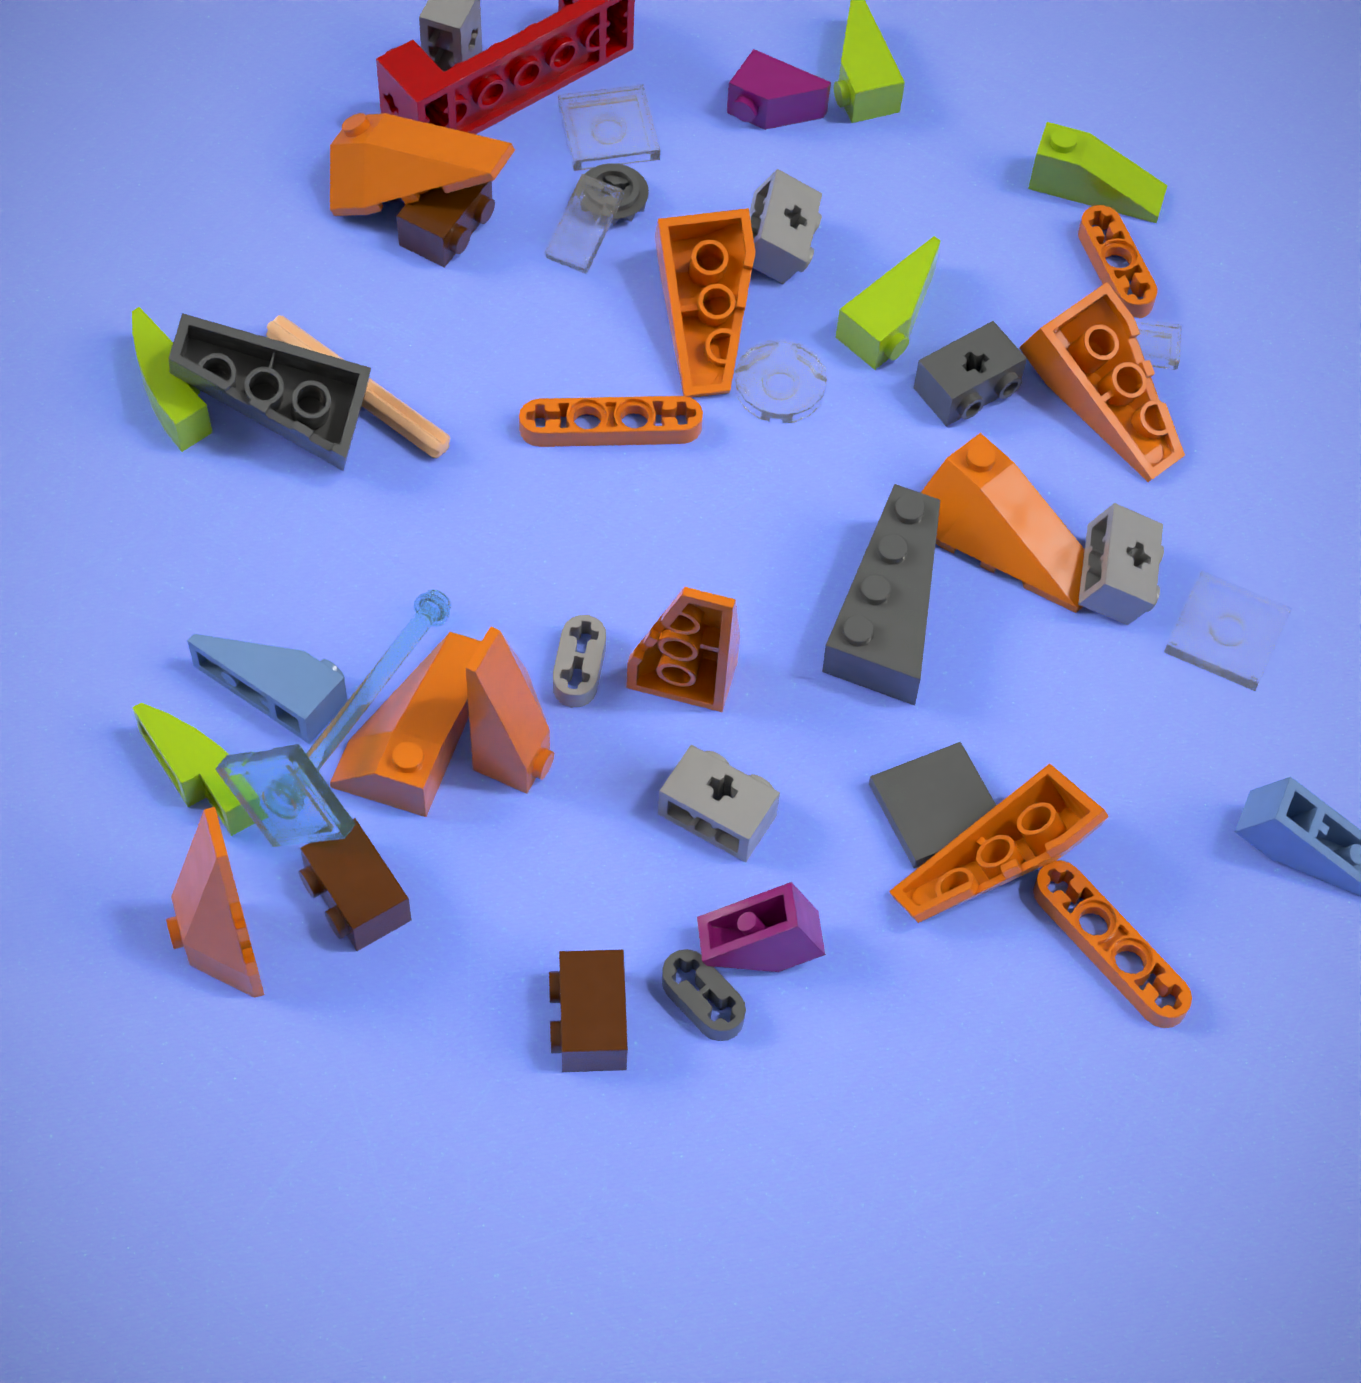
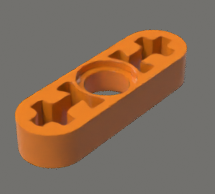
(1121, 244)

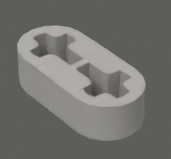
(569, 659)

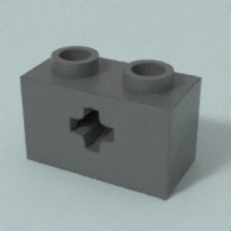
(970, 373)

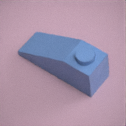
(275, 680)
(1303, 833)

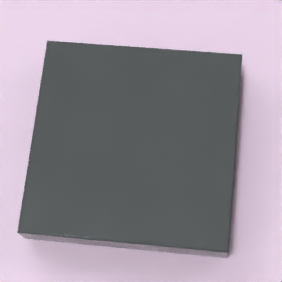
(931, 800)

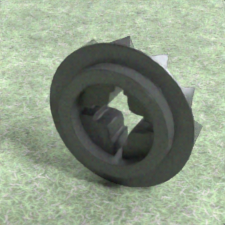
(632, 183)

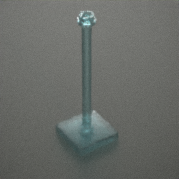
(284, 784)

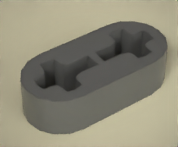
(695, 1003)

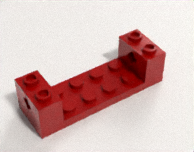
(508, 72)

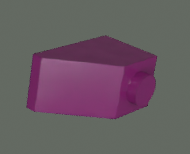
(776, 93)
(762, 932)

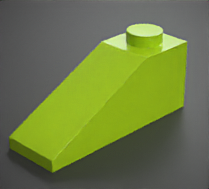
(868, 74)
(1092, 173)
(883, 315)

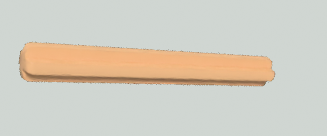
(377, 399)

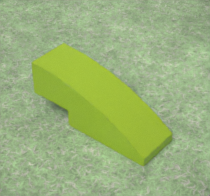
(172, 400)
(191, 764)

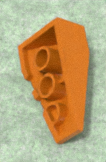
(413, 734)

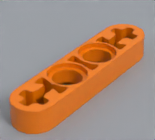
(611, 428)
(1118, 938)

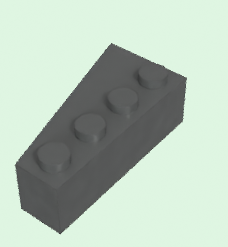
(276, 384)
(885, 613)

